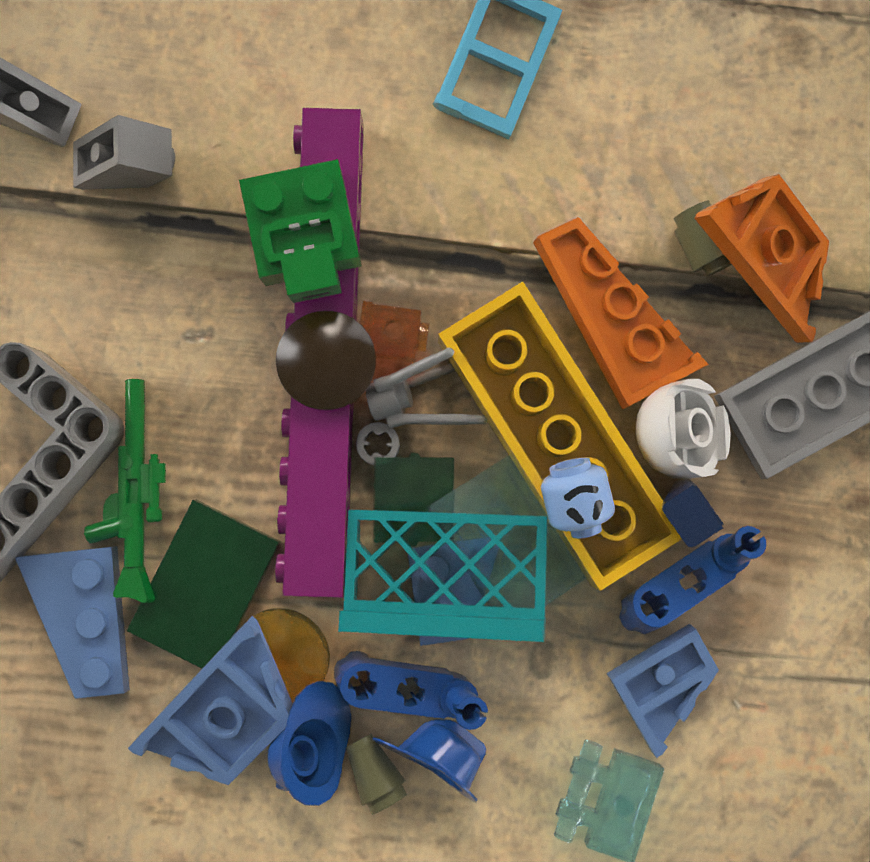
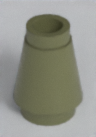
(375, 775)

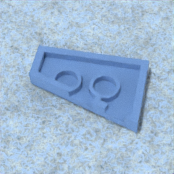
(81, 616)

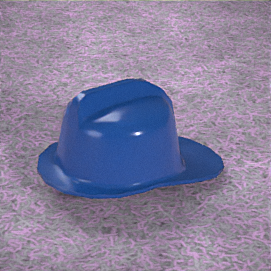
(313, 745)
(444, 750)

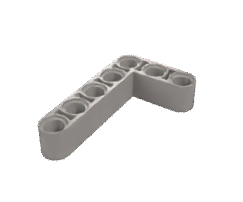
(69, 438)

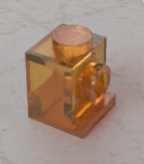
(414, 336)

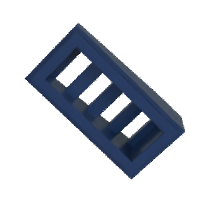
(690, 513)

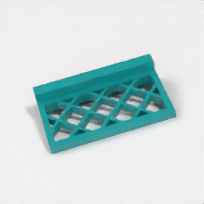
(443, 619)

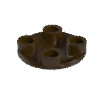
(326, 360)

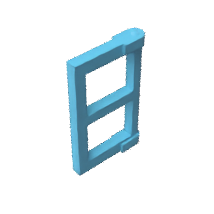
(527, 70)

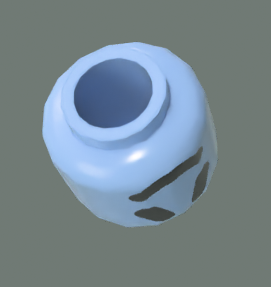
(577, 497)

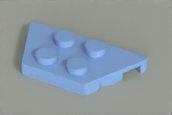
(224, 711)

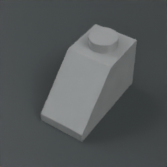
(35, 106)
(123, 155)

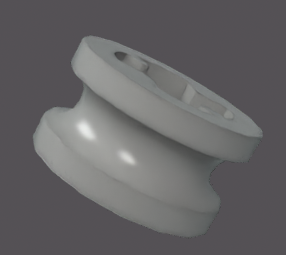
(379, 429)

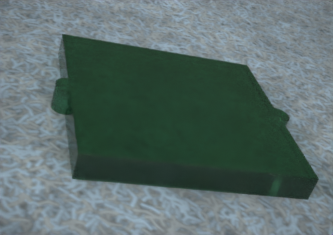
(410, 486)

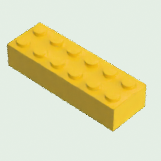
(552, 415)

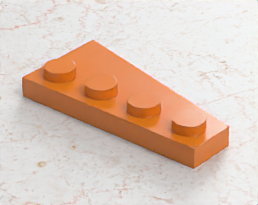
(619, 325)

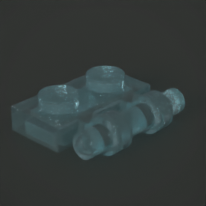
(622, 805)

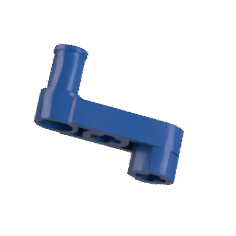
(713, 566)
(439, 695)

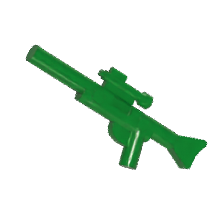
(125, 510)

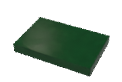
(204, 584)

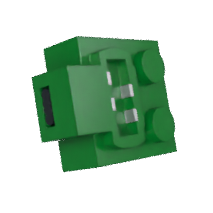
(301, 229)

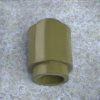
(696, 244)

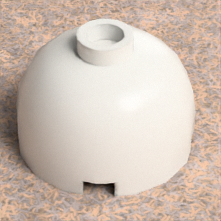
(683, 430)

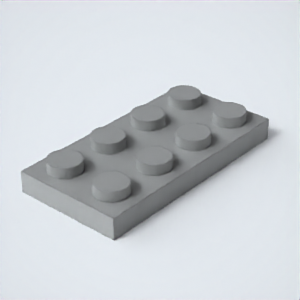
(803, 399)

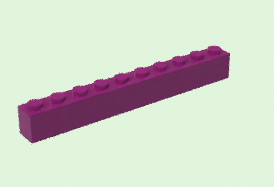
(321, 440)

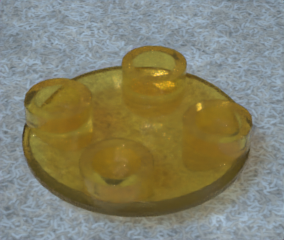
(296, 647)

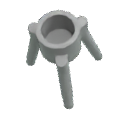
(392, 394)

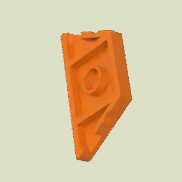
(772, 248)

